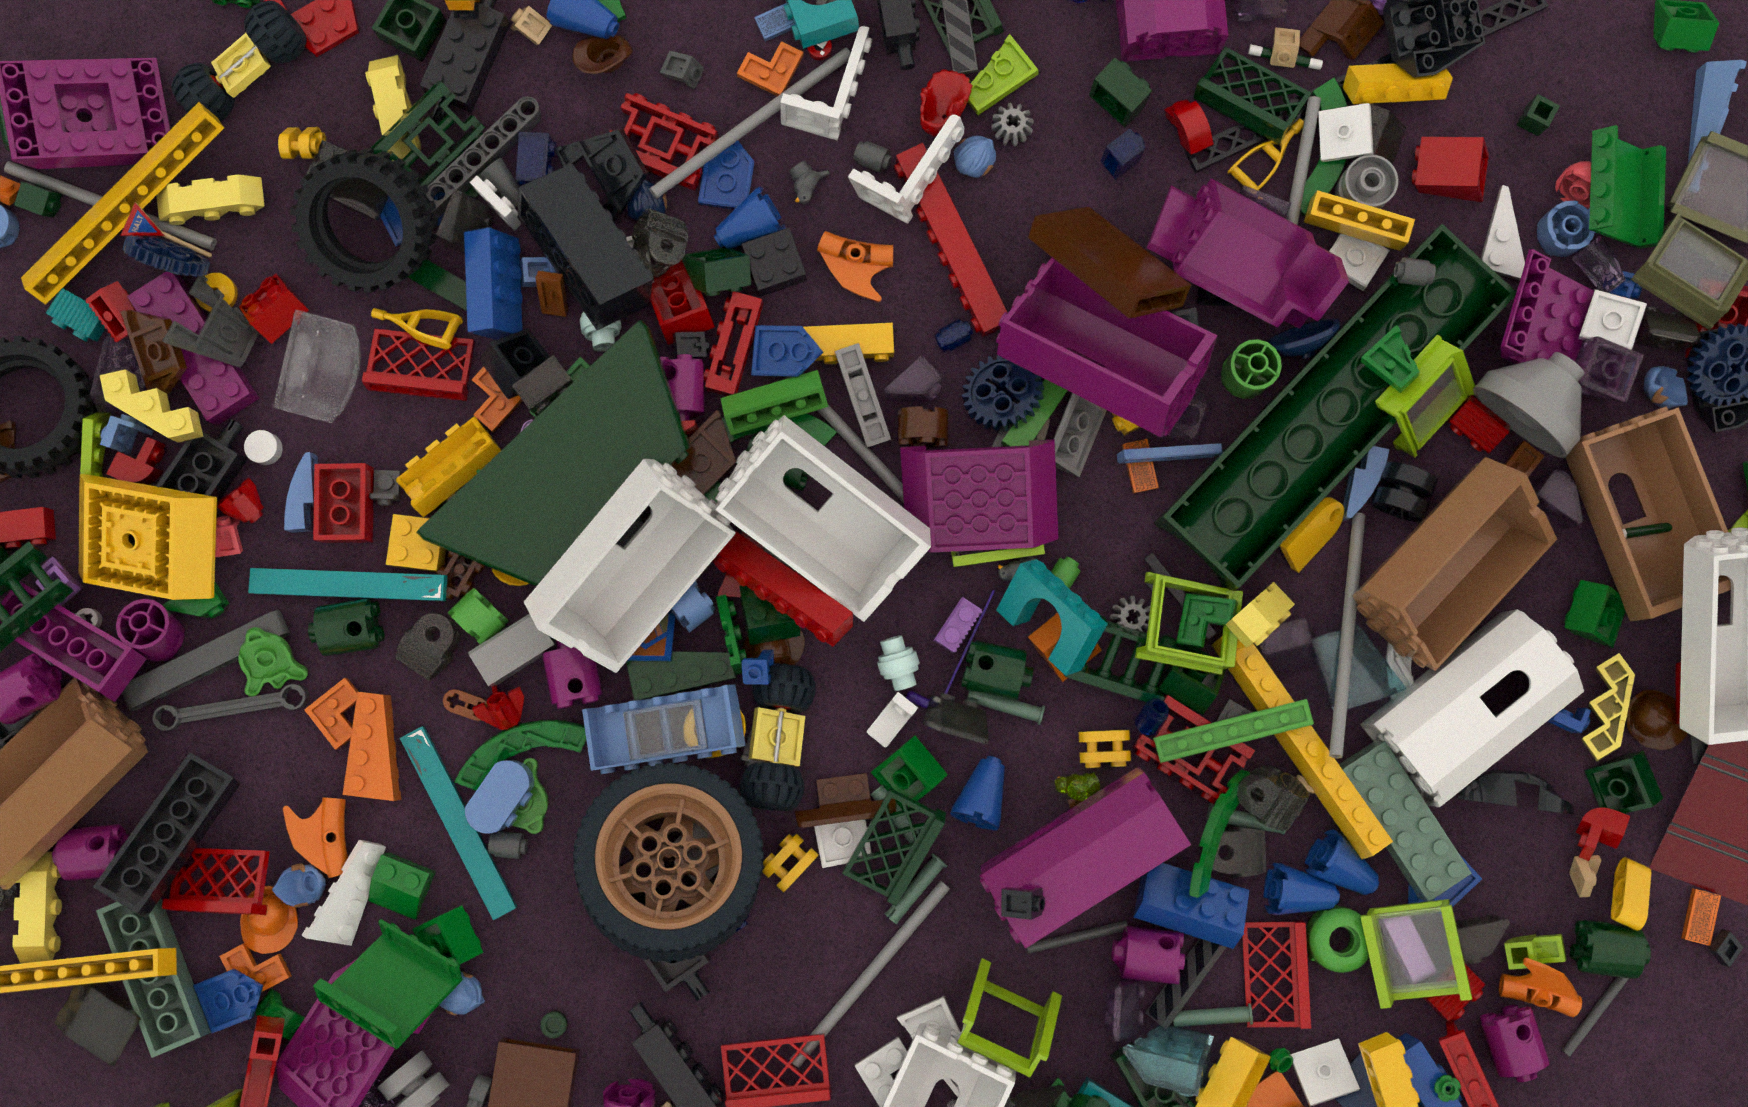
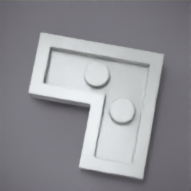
(503, 206)
(879, 1065)

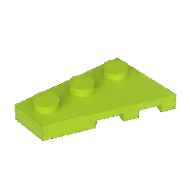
(1003, 75)
(91, 451)

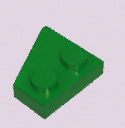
(1392, 360)

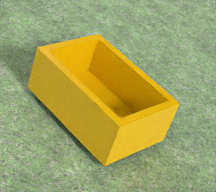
(1234, 1075)

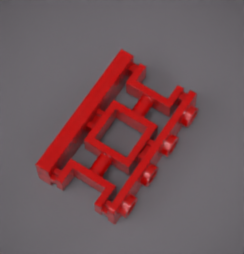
(656, 160)
(1180, 766)

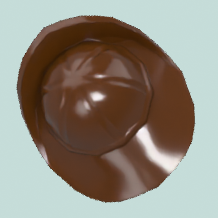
(593, 53)
(785, 650)
(1653, 720)

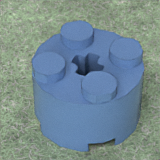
(1565, 229)
(693, 608)

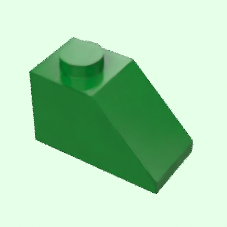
(200, 607)

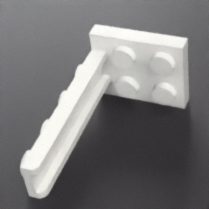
(819, 117)
(900, 204)

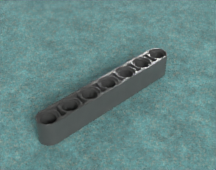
(479, 150)
(197, 663)

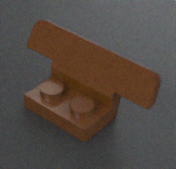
(1346, 22)
(842, 801)

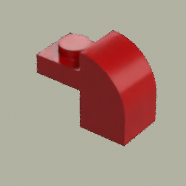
(1191, 125)
(139, 469)
(1601, 826)

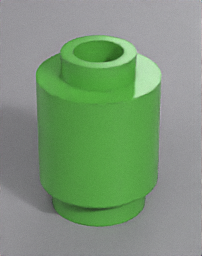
(1066, 570)

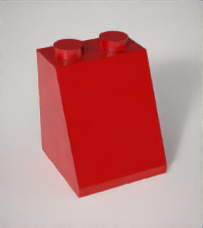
(1451, 167)

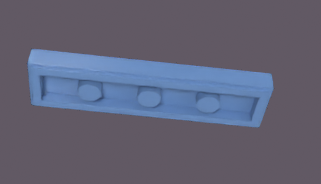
(1169, 453)

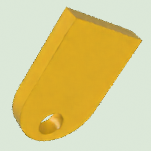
(1312, 533)

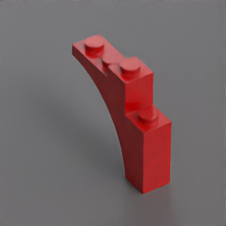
(262, 1061)

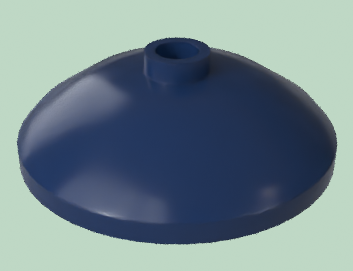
(1306, 340)

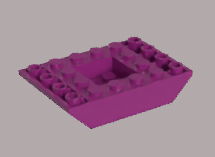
(46, 96)

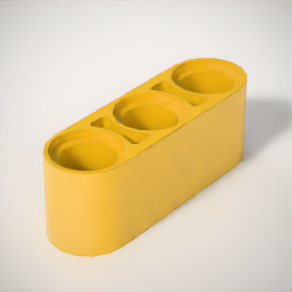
(1631, 894)

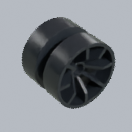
(1404, 491)

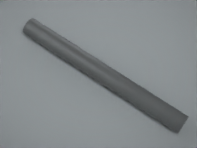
(1077, 936)
(1594, 1015)

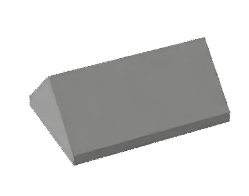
(1076, 434)
(511, 651)

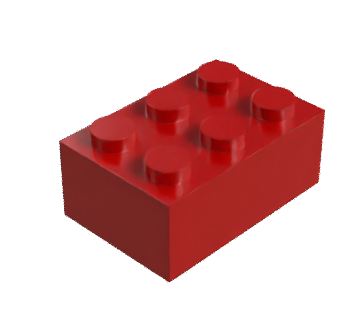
(343, 503)

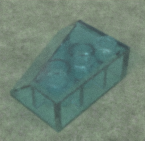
(1370, 673)
(1172, 1059)

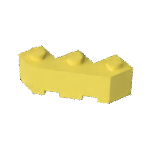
(390, 97)
(210, 199)
(150, 407)
(1261, 616)
(1610, 707)
(37, 912)

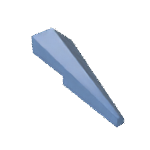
(1712, 97)

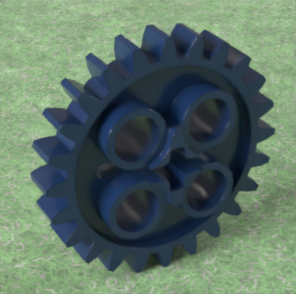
(166, 255)
(1721, 366)
(987, 409)

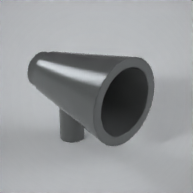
(503, 180)

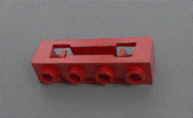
(744, 305)

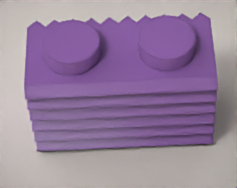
(958, 625)

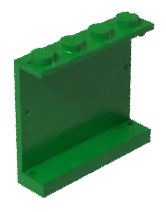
(1627, 190)
(392, 985)

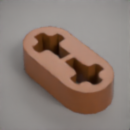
(461, 710)

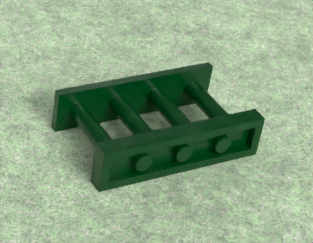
(14, 569)
(1125, 684)

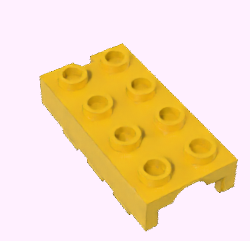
(447, 465)

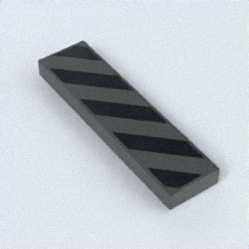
(960, 36)
(1175, 996)

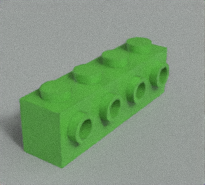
(772, 401)

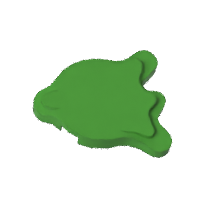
(267, 659)
(533, 813)

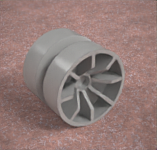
(1368, 181)
(412, 1084)

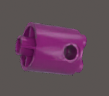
(687, 384)
(150, 630)
(570, 665)
(27, 688)
(87, 851)
(1149, 955)
(1515, 1043)

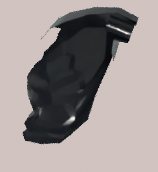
(1500, 788)

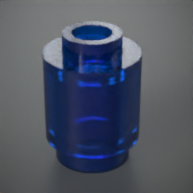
(953, 335)
(1152, 716)

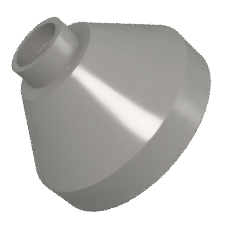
(1537, 401)

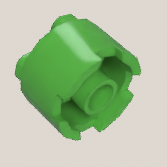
(478, 616)

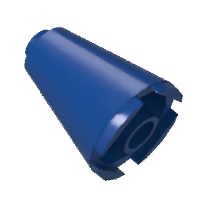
(583, 17)
(749, 221)
(982, 796)
(1339, 864)
(1297, 891)

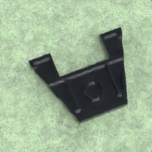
(613, 164)

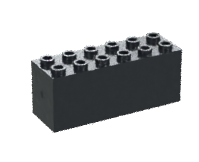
(585, 246)

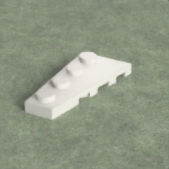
(343, 909)
(936, 1013)

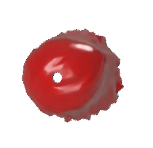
(944, 95)

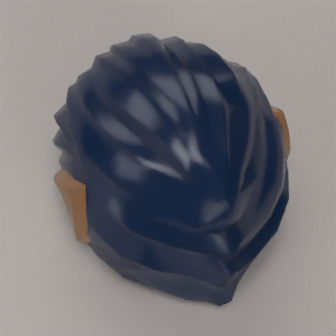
(644, 200)

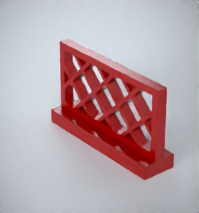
(412, 384)
(220, 903)
(1298, 968)
(1467, 1067)
(781, 1094)

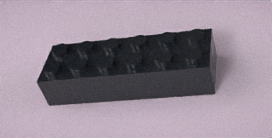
(167, 835)

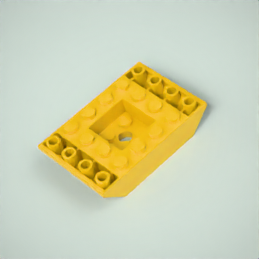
(171, 536)

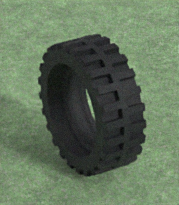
(326, 250)
(67, 435)

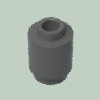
(872, 156)
(1414, 271)
(507, 845)

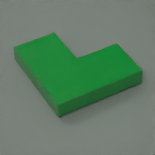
(1200, 611)

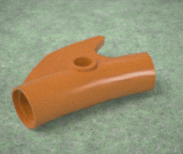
(855, 272)
(309, 835)
(1542, 987)

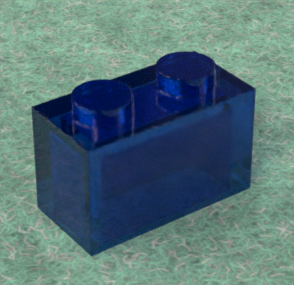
(1123, 153)
(534, 156)

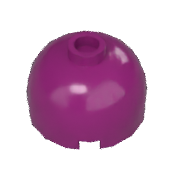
(635, 1095)

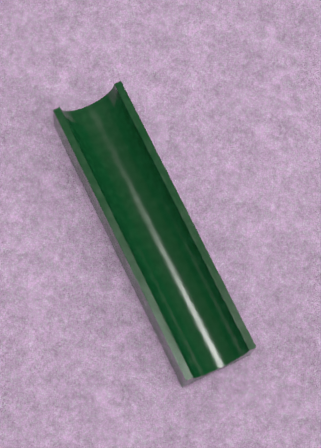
(1326, 415)

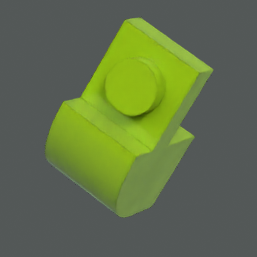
(1538, 948)

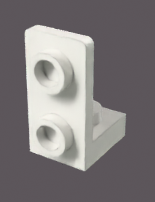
(891, 719)

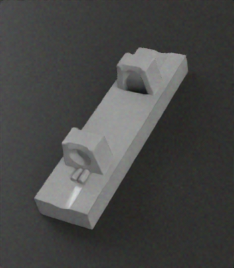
(862, 395)

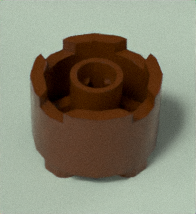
(923, 427)

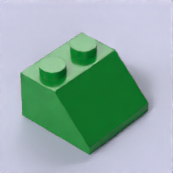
(1684, 25)
(1595, 613)
(910, 771)
(400, 885)
(451, 935)

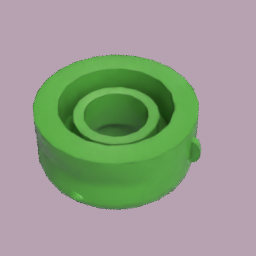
(1319, 932)

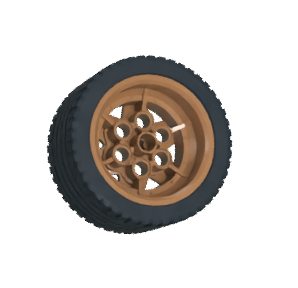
(619, 820)

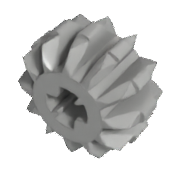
(1012, 133)
(1134, 608)

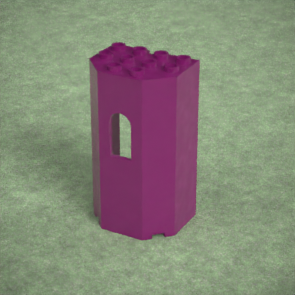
(1170, 28)
(1082, 343)
(1086, 854)

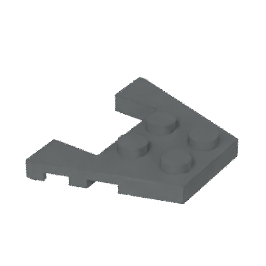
(225, 333)

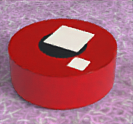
(820, 51)

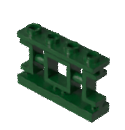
(411, 123)

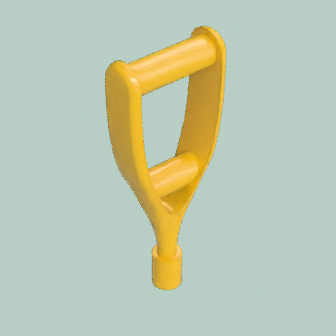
(1274, 153)
(413, 320)

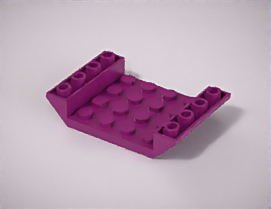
(1545, 313)
(983, 495)
(331, 1059)

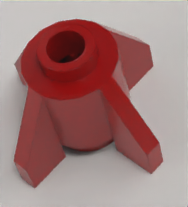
(242, 503)
(502, 710)

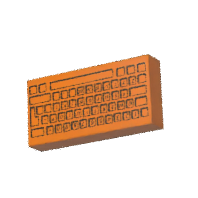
(1141, 474)
(1701, 917)

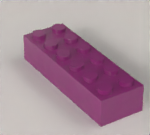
(214, 386)
(78, 648)

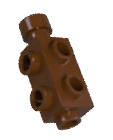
(459, 568)

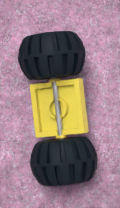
(269, 33)
(778, 739)

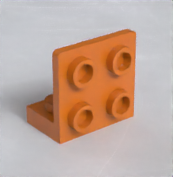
(1274, 1092)

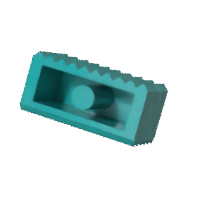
(75, 312)

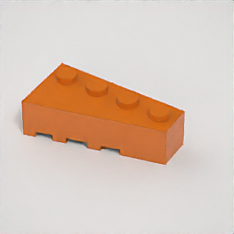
(372, 750)

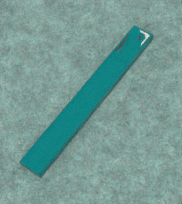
(348, 584)
(452, 813)

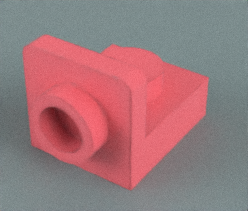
(227, 537)

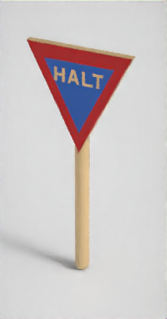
(141, 224)

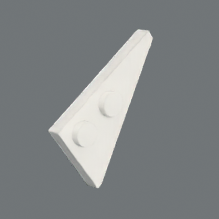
(1502, 244)

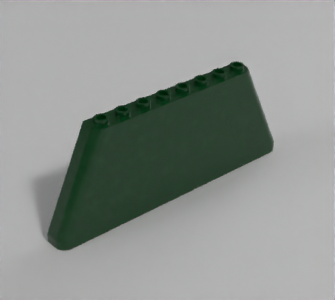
(565, 464)

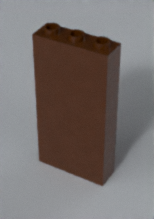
(1109, 262)
(533, 1075)

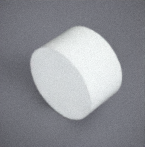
(263, 447)

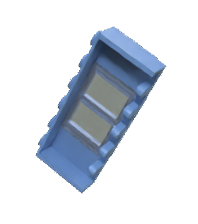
(664, 729)

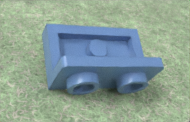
(122, 432)

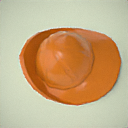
(269, 931)

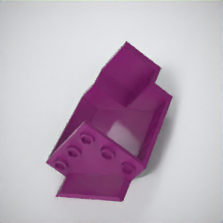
(1247, 255)

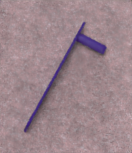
(923, 701)

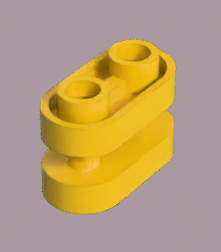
(294, 142)
(1093, 758)
(774, 863)

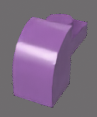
(57, 570)

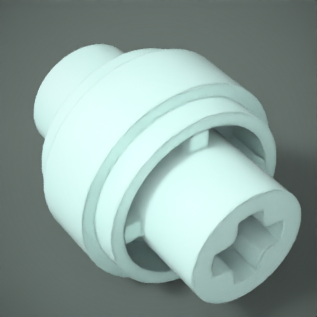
(602, 338)
(898, 663)

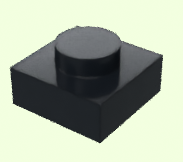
(1726, 948)

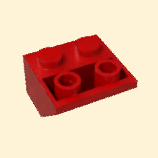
(272, 308)

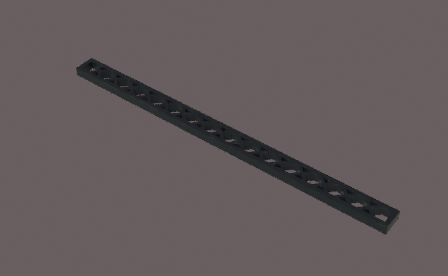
(1243, 145)

